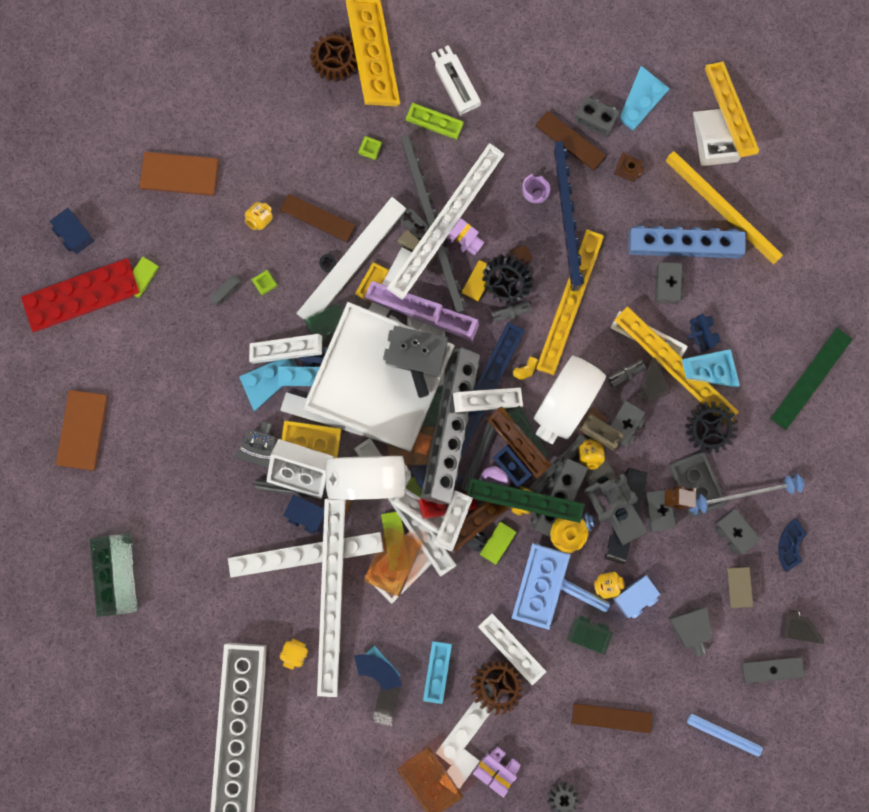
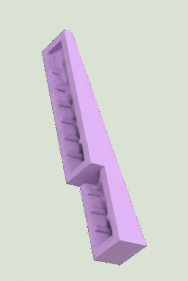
(424, 311)

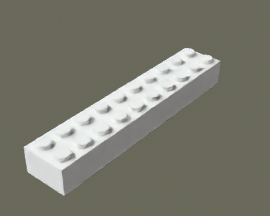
(239, 728)

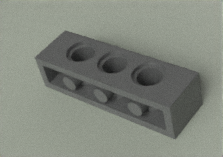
(568, 490)

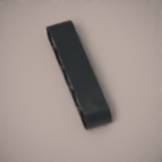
(617, 551)

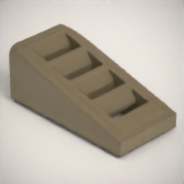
(409, 242)

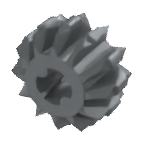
(571, 797)

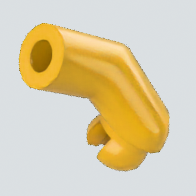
(526, 371)

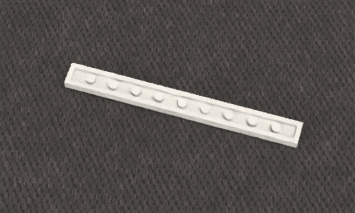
(445, 221)
(331, 597)

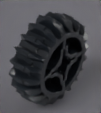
(510, 272)
(717, 420)

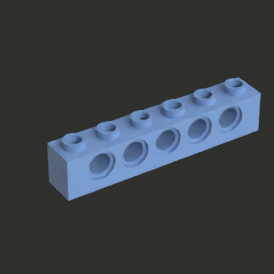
(734, 238)

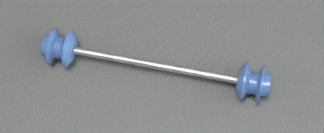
(790, 484)

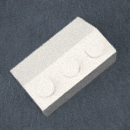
(298, 468)

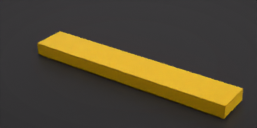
(731, 109)

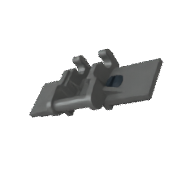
(620, 498)

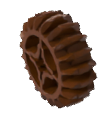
(323, 66)
(505, 690)

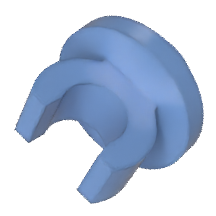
(589, 519)

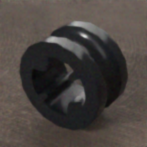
(322, 261)

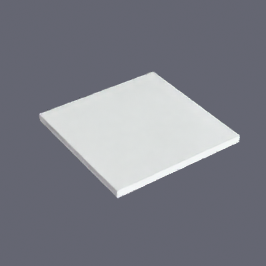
(362, 390)

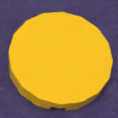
(568, 535)

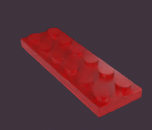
(80, 295)

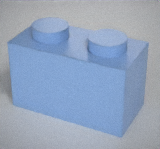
(637, 596)

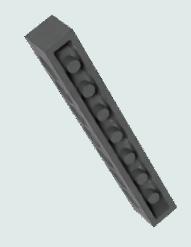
(432, 491)

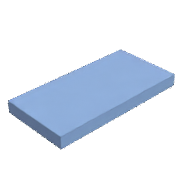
(541, 586)

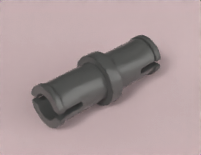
(511, 311)
(626, 373)

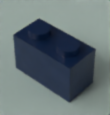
(72, 231)
(513, 466)
(305, 513)

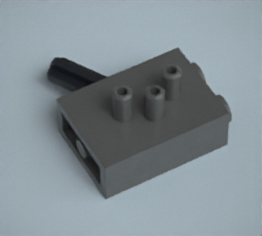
(417, 353)

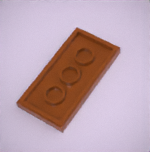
(179, 173)
(81, 430)

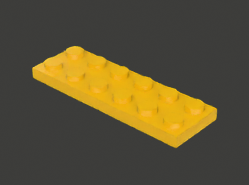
(372, 52)

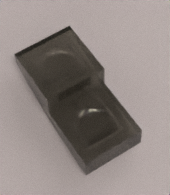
(386, 706)

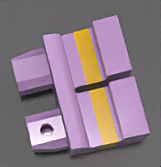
(466, 236)
(503, 777)

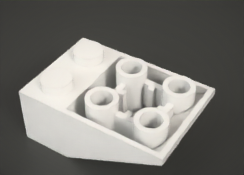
(714, 138)

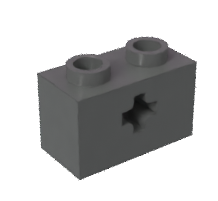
(663, 292)
(629, 413)
(656, 520)
(746, 535)

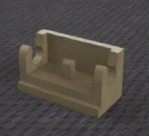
(601, 432)
(740, 587)

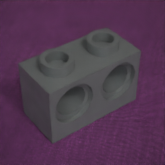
(594, 120)

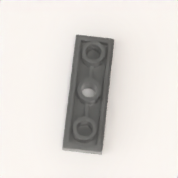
(784, 669)

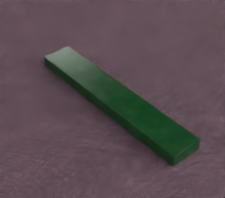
(811, 379)
(525, 500)

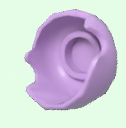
(530, 184)
(495, 475)

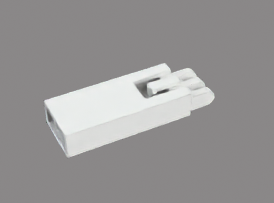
(458, 88)

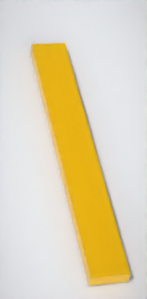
(723, 207)
(569, 305)
(669, 359)

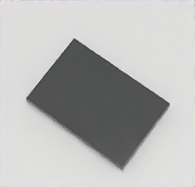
(697, 473)

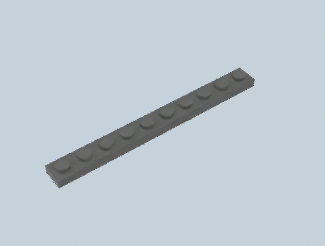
(430, 215)

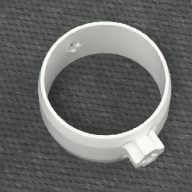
(568, 399)
(366, 477)

